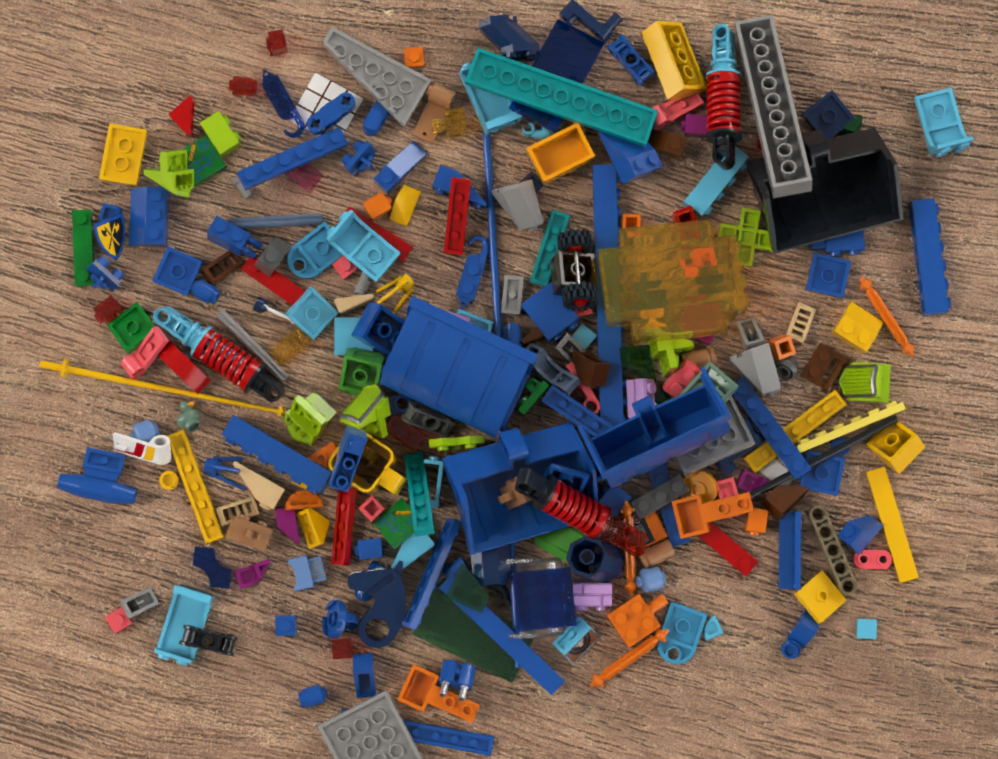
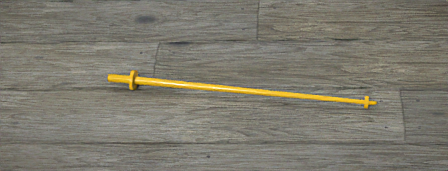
(64, 368)

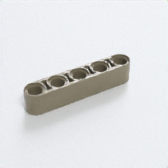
(839, 556)

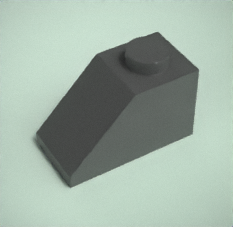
(272, 256)

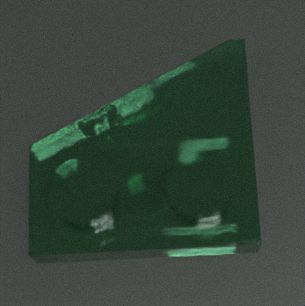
(638, 360)
(467, 590)

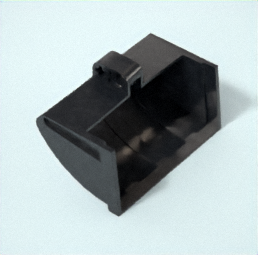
(851, 191)

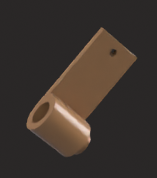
(439, 99)

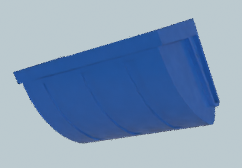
(457, 368)
(659, 433)
(481, 472)

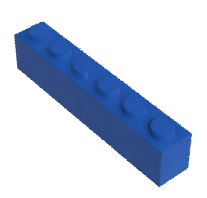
(928, 257)
(277, 454)

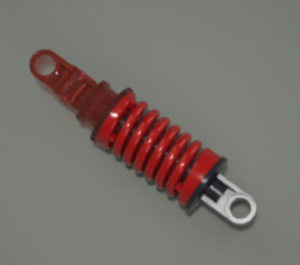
(579, 511)

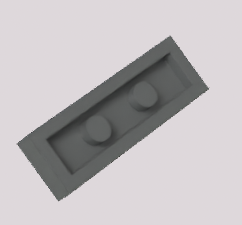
(659, 496)

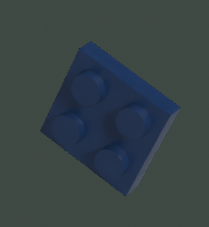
(828, 115)

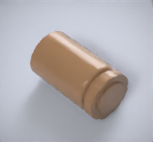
(700, 357)
(657, 554)

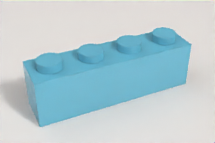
(712, 185)

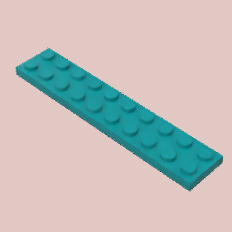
(561, 97)

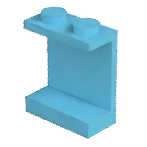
(436, 461)

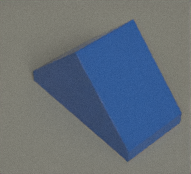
(804, 629)

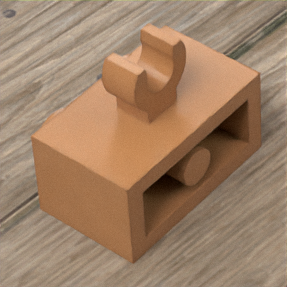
(511, 496)
(248, 532)

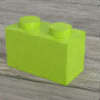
(220, 133)

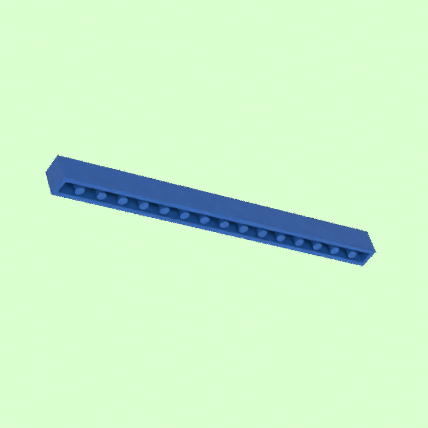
(608, 339)

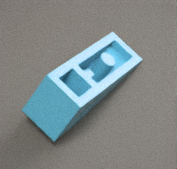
(412, 549)

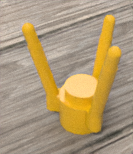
(404, 284)

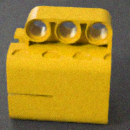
(388, 478)

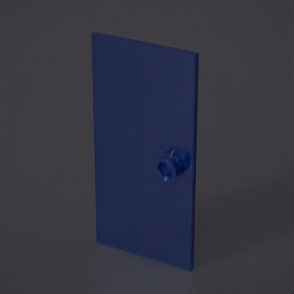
(566, 54)

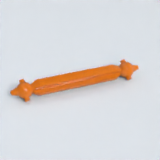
(887, 317)
(630, 561)
(629, 658)

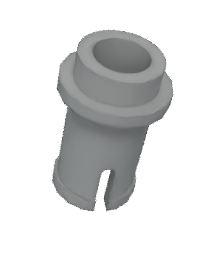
(246, 194)
(362, 285)

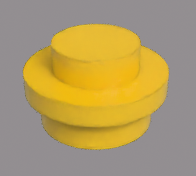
(168, 480)

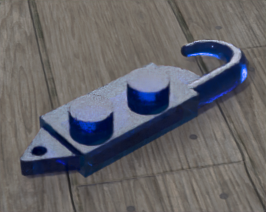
(282, 102)

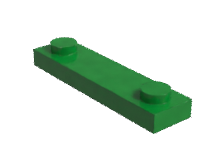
(82, 246)

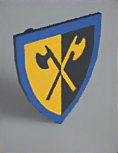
(111, 235)

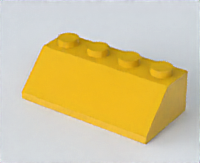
(674, 60)

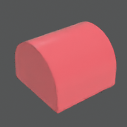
(371, 508)

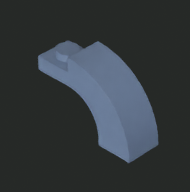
(551, 373)

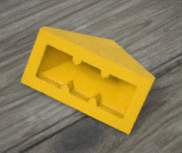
(404, 205)
(313, 527)

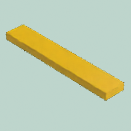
(798, 428)
(195, 487)
(892, 524)

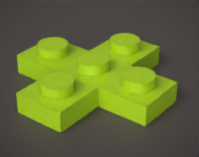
(748, 234)
(458, 443)

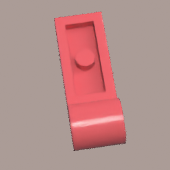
(675, 109)
(145, 354)
(585, 391)

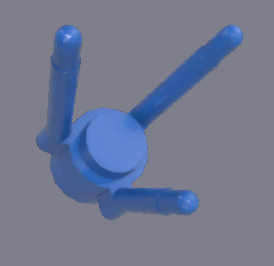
(214, 466)

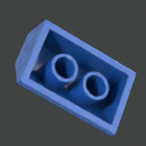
(149, 217)

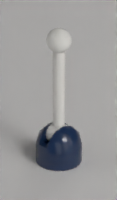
(262, 306)

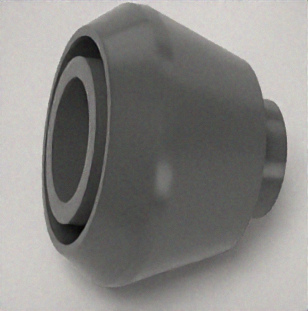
(786, 368)

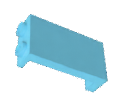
(490, 109)
(186, 608)

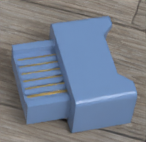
(307, 571)

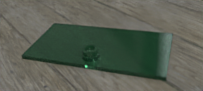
(458, 634)

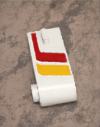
(155, 451)

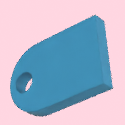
(314, 252)
(684, 632)

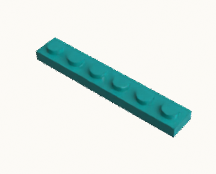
(419, 494)

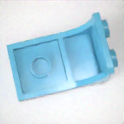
(941, 123)
(362, 246)

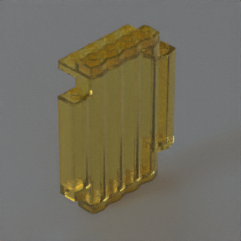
(672, 281)

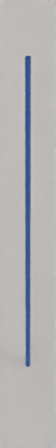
(496, 310)

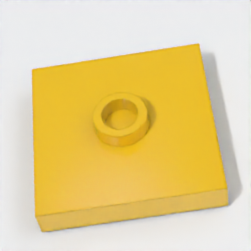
(820, 597)

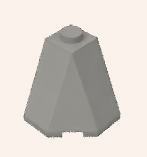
(520, 204)
(758, 369)

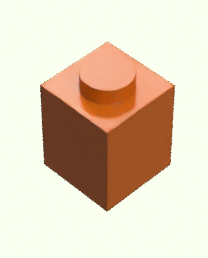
(378, 206)
(781, 346)
(756, 522)

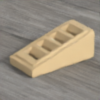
(351, 303)
(796, 338)
(220, 514)

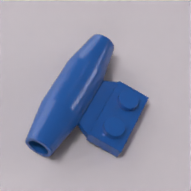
(100, 478)

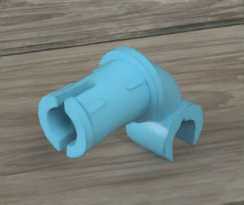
(538, 134)

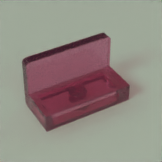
(305, 177)

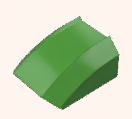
(360, 370)
(558, 541)

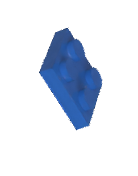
(177, 271)
(828, 275)
(824, 476)

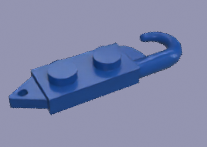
(472, 272)

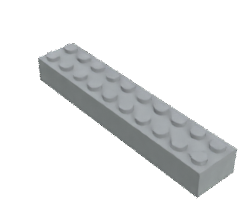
(773, 106)

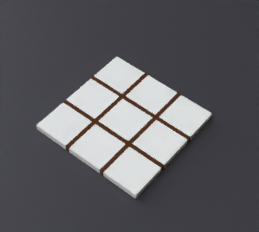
(319, 93)

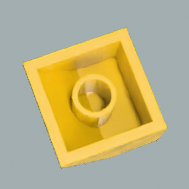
(857, 328)
(896, 446)

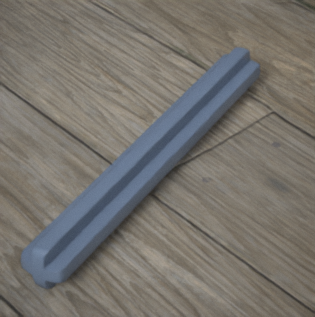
(277, 221)

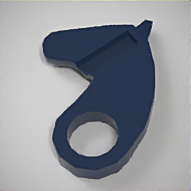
(390, 601)

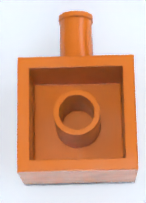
(636, 618)

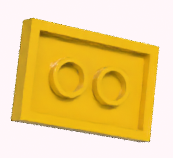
(123, 154)

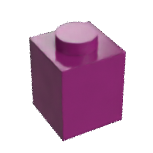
(694, 125)

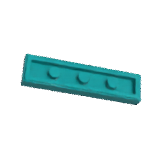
(542, 270)

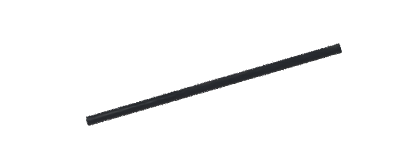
(827, 454)

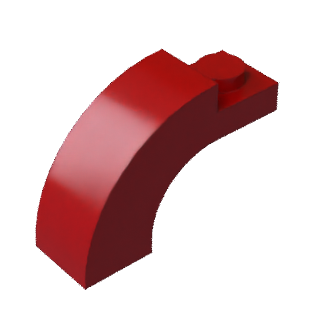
(184, 367)

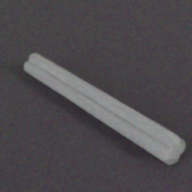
(252, 345)

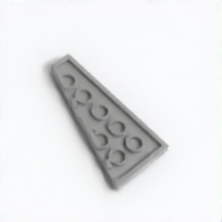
(387, 80)

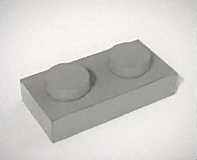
(512, 295)

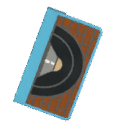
(576, 640)

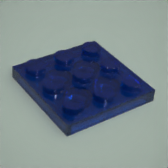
(544, 599)

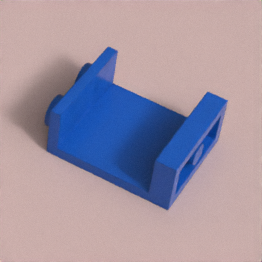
(549, 314)

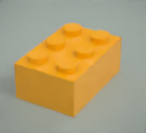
(560, 153)

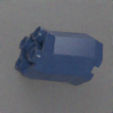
(509, 38)
(595, 559)
(491, 566)

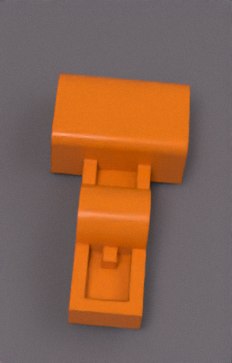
(693, 514)
(422, 689)

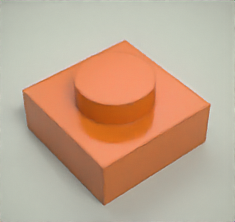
(414, 57)

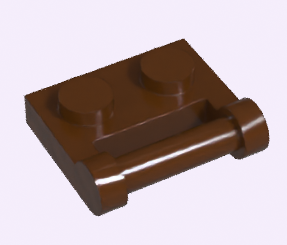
(818, 365)

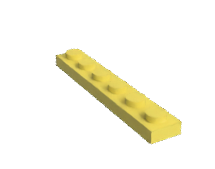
(856, 423)

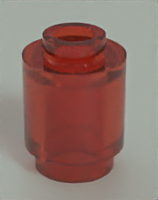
(243, 86)

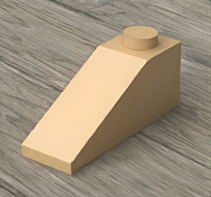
(262, 488)

